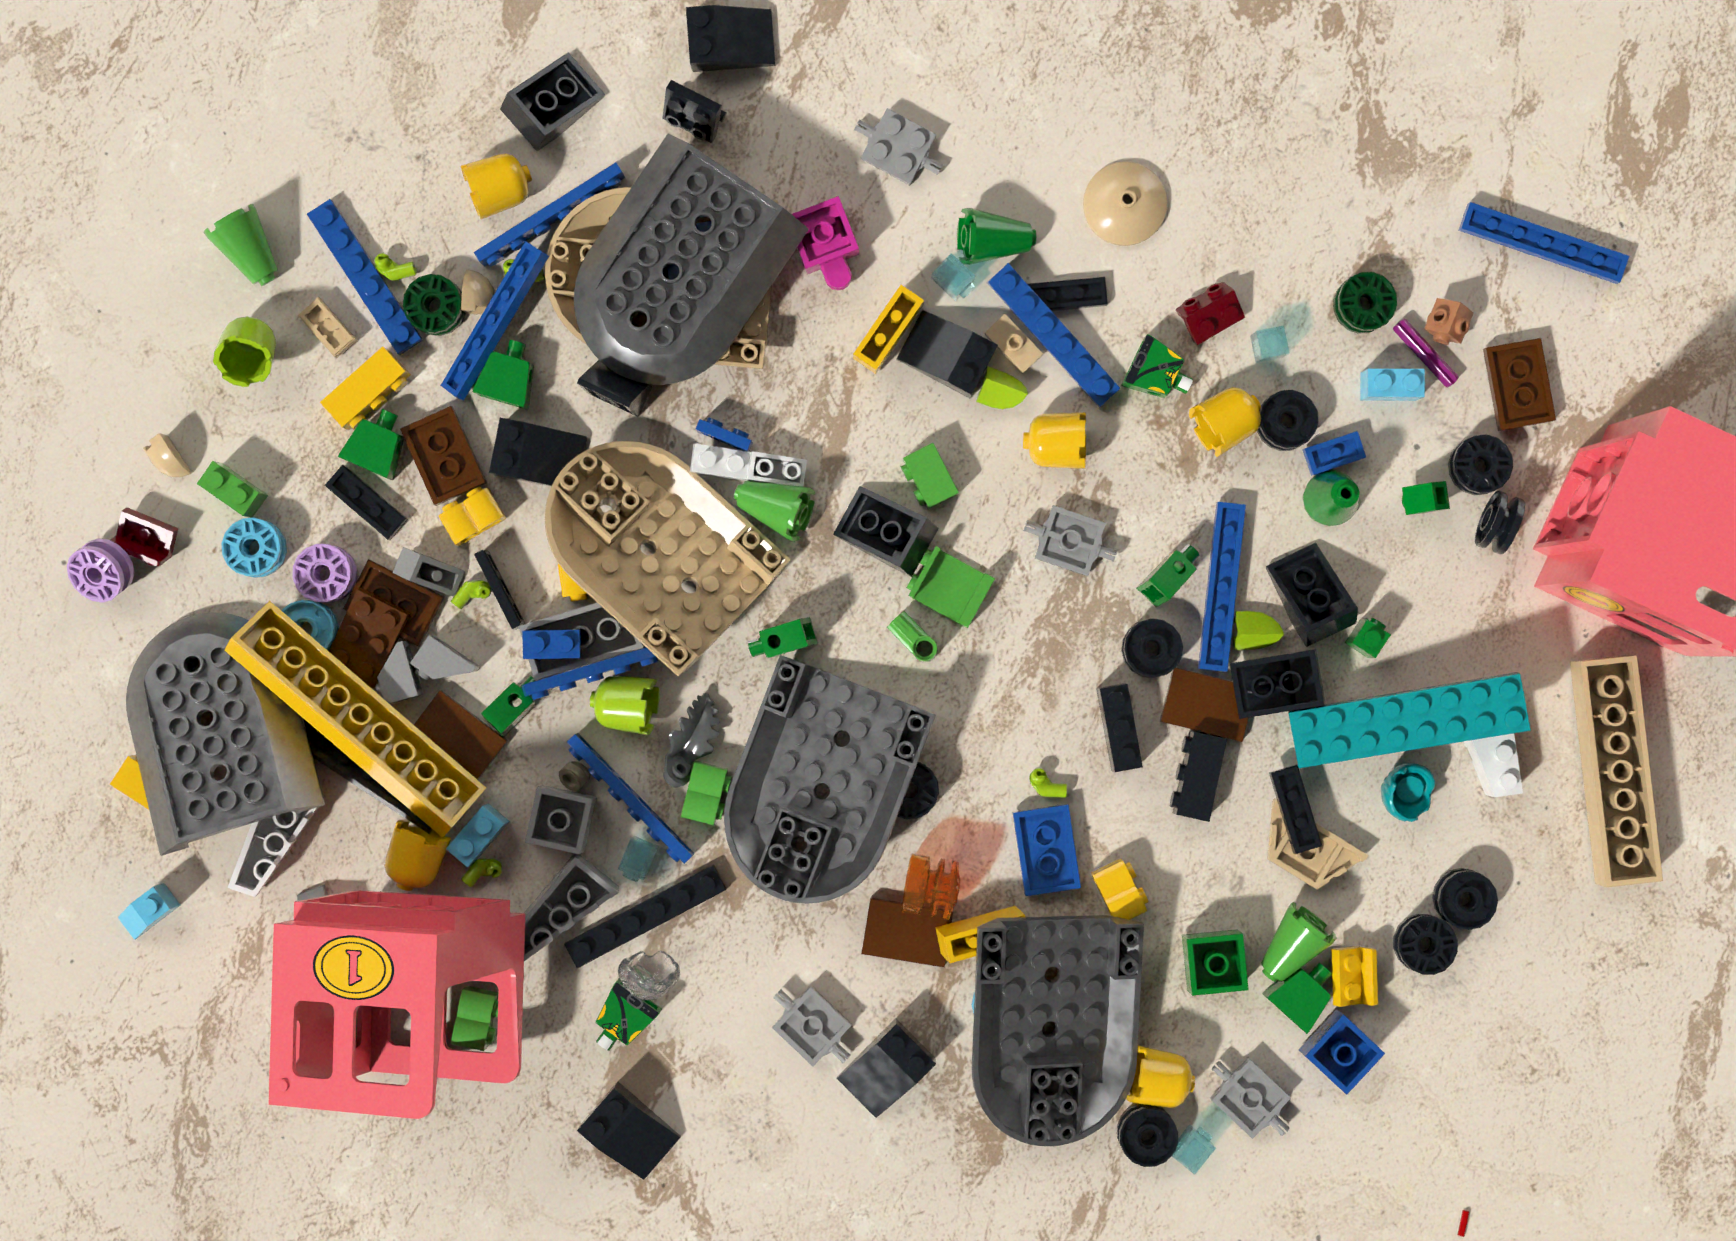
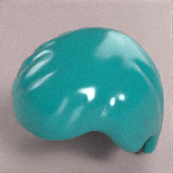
(1408, 791)

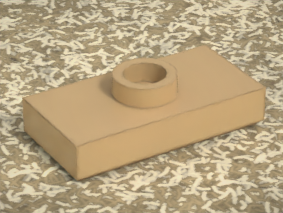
(327, 327)
(1013, 343)

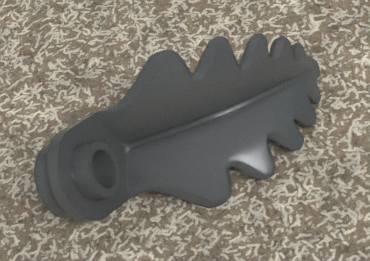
(691, 741)

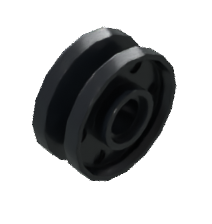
(1301, 411)
(1494, 454)
(1499, 522)
(1169, 646)
(926, 796)
(1480, 906)
(1442, 948)
(1157, 1148)

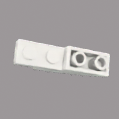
(747, 465)

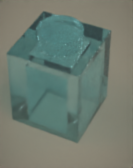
(954, 278)
(1269, 344)
(638, 859)
(1194, 1148)

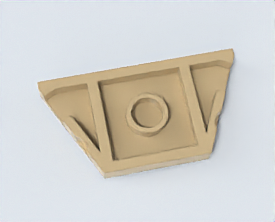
(1312, 866)

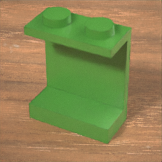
(949, 586)

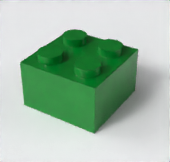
(1215, 962)

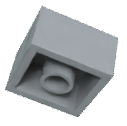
(560, 819)

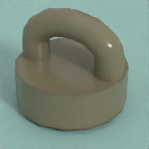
(574, 775)

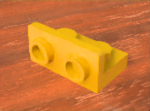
(1354, 976)

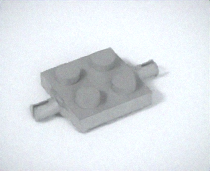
(898, 146)
(1070, 540)
(812, 1026)
(1250, 1098)

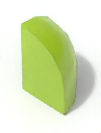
(1001, 390)
(1255, 630)

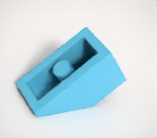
(148, 910)

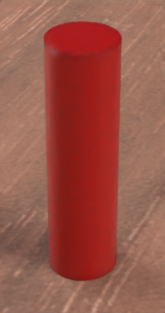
(1463, 1223)

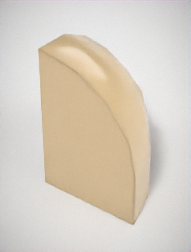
(475, 293)
(166, 456)

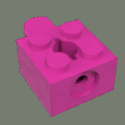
(827, 242)

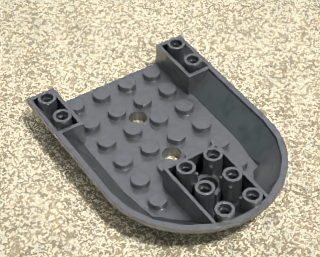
(719, 269)
(250, 734)
(794, 753)
(1094, 1014)

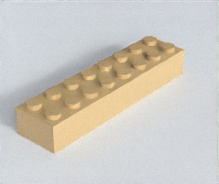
(1616, 771)

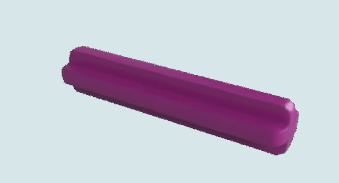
(1425, 353)

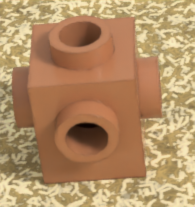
(1448, 321)

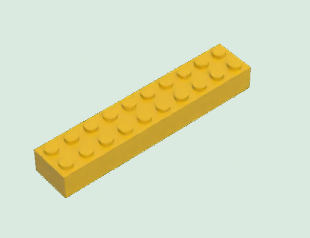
(354, 718)

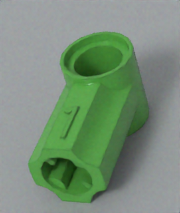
(911, 635)

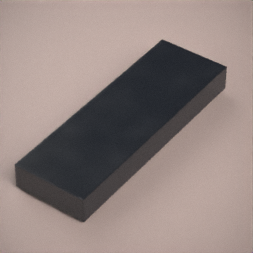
(1072, 293)
(366, 502)
(499, 589)
(1295, 809)

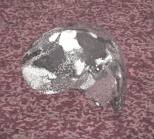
(647, 975)

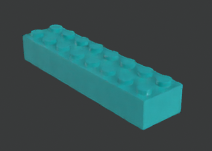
(1409, 720)

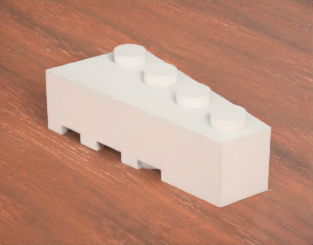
(1496, 764)
(265, 849)

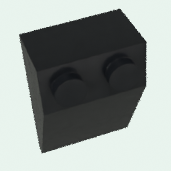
(729, 37)
(551, 101)
(947, 353)
(614, 388)
(533, 451)
(886, 531)
(1312, 594)
(1277, 684)
(887, 1068)
(628, 1131)

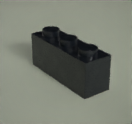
(1119, 727)
(1198, 776)

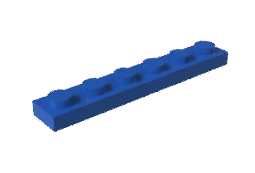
(540, 221)
(1543, 243)
(364, 276)
(494, 320)
(1053, 335)
(1221, 586)
(591, 672)
(637, 806)

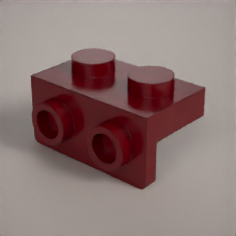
(1211, 312)
(145, 537)

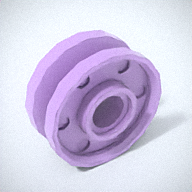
(100, 570)
(307, 573)

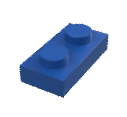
(713, 429)
(1334, 453)
(551, 644)

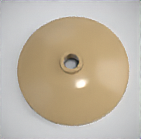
(1122, 222)

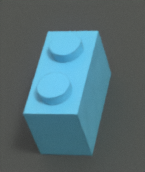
(1392, 384)
(477, 835)

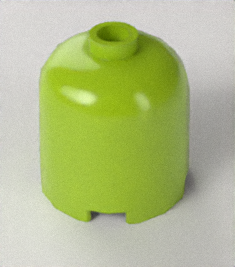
(245, 351)
(626, 703)

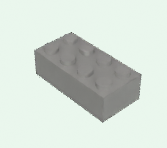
(600, 639)

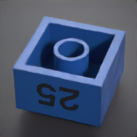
(1341, 1051)

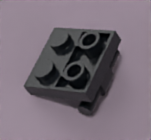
(692, 112)

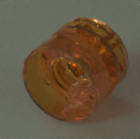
(930, 886)

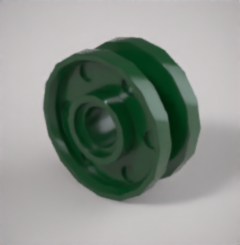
(1379, 293)
(417, 302)

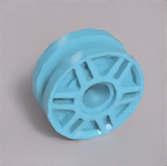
(237, 543)
(319, 616)

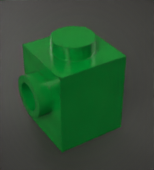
(1425, 498)
(1368, 637)

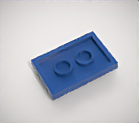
(1046, 850)

